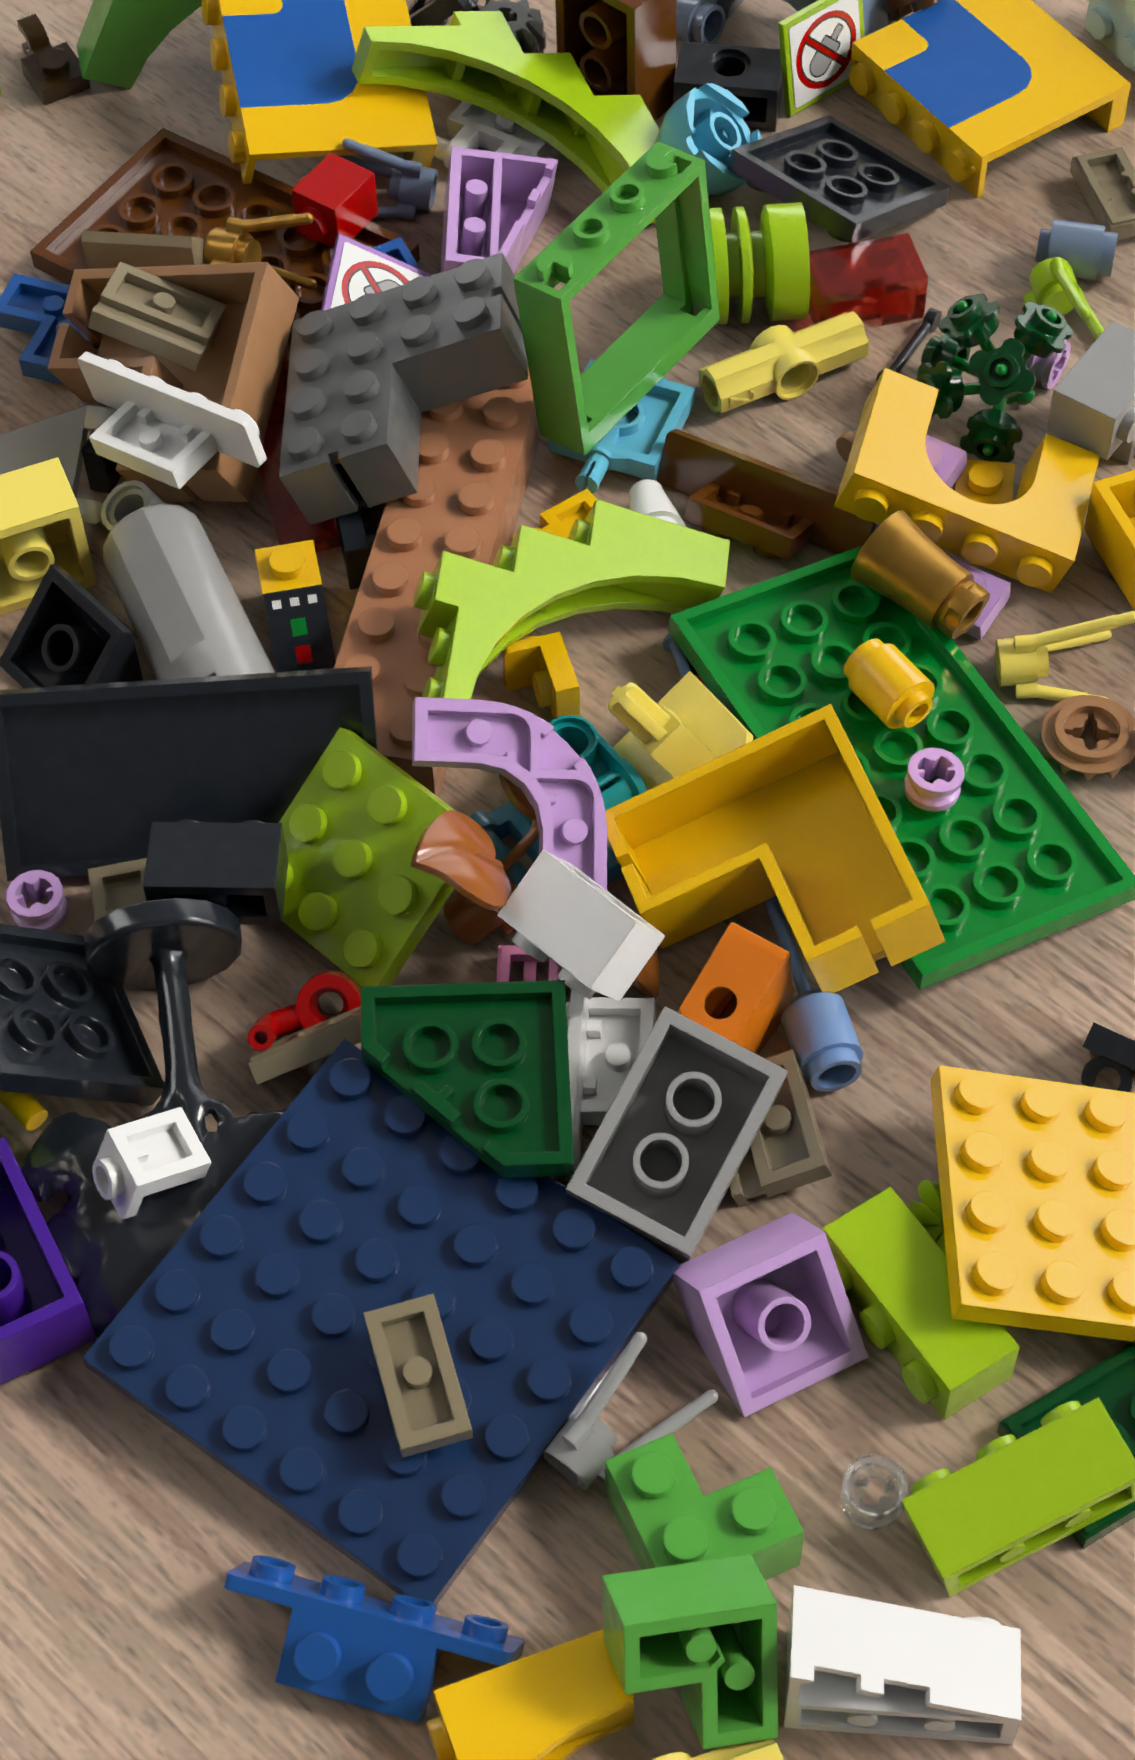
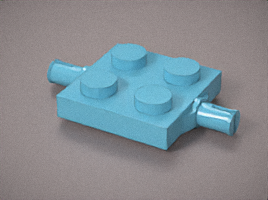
(637, 439)

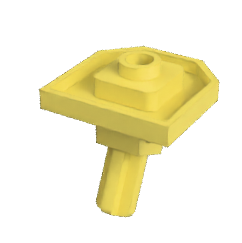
(676, 732)

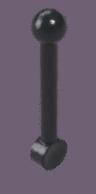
(930, 323)

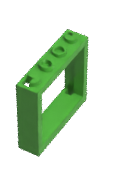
(585, 407)

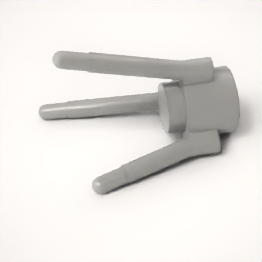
(586, 1442)

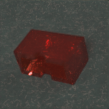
(868, 277)

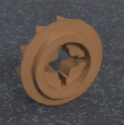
(1112, 729)

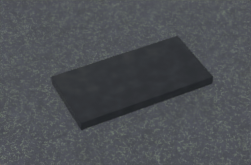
(108, 759)

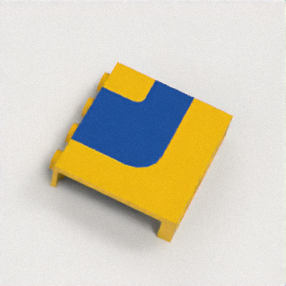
(983, 81)
(295, 84)

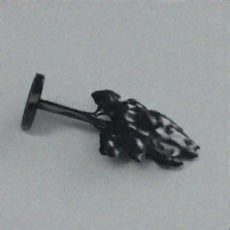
(160, 949)

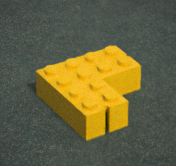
(786, 823)

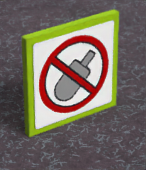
(818, 50)

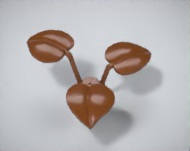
(464, 858)

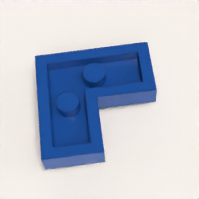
(35, 309)

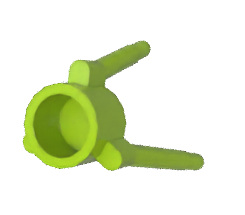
(1056, 286)

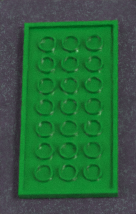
(1014, 847)

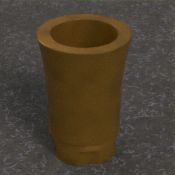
(919, 576)

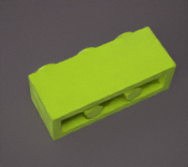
(903, 1304)
(1021, 1494)

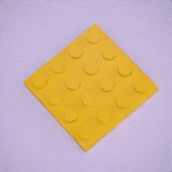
(1037, 1201)

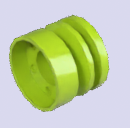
(763, 262)

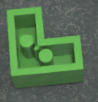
(675, 1524)
(700, 1630)

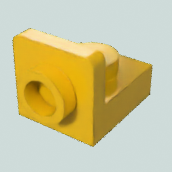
(547, 667)

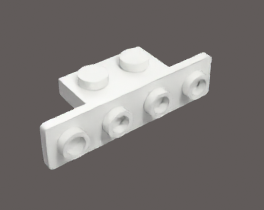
(162, 426)
(601, 1050)

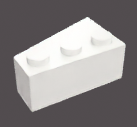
(899, 1671)

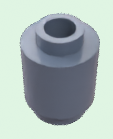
(1084, 246)

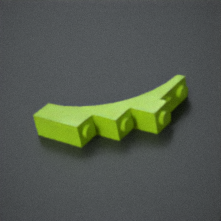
(542, 92)
(605, 564)

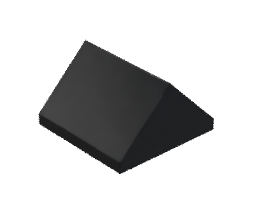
(69, 639)

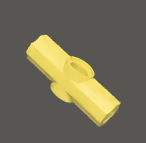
(783, 362)

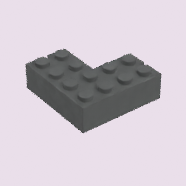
(379, 363)

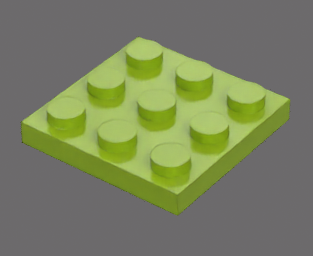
(352, 857)

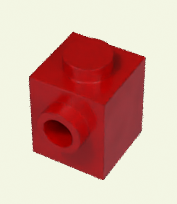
(338, 197)

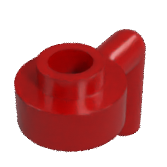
(306, 1010)

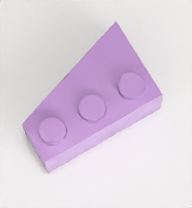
(493, 205)

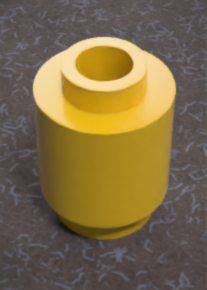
(889, 684)

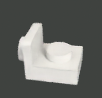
(148, 1159)

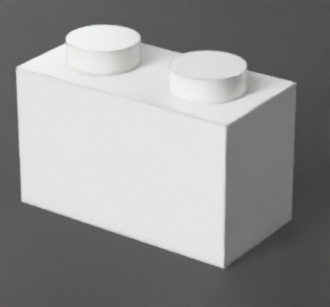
(579, 927)

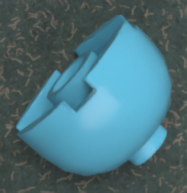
(709, 126)

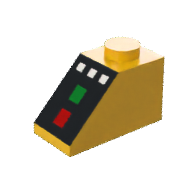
(295, 607)

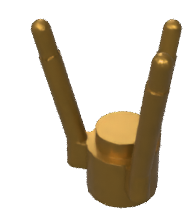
(238, 246)

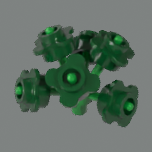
(1000, 370)

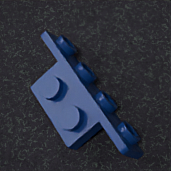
(366, 1646)

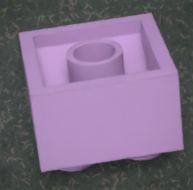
(770, 1312)

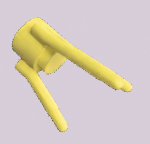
(1026, 657)

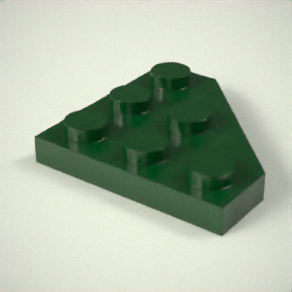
(482, 1065)

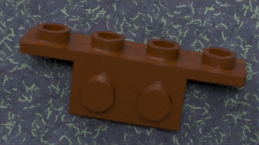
(756, 500)

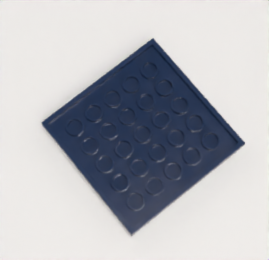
(263, 1346)

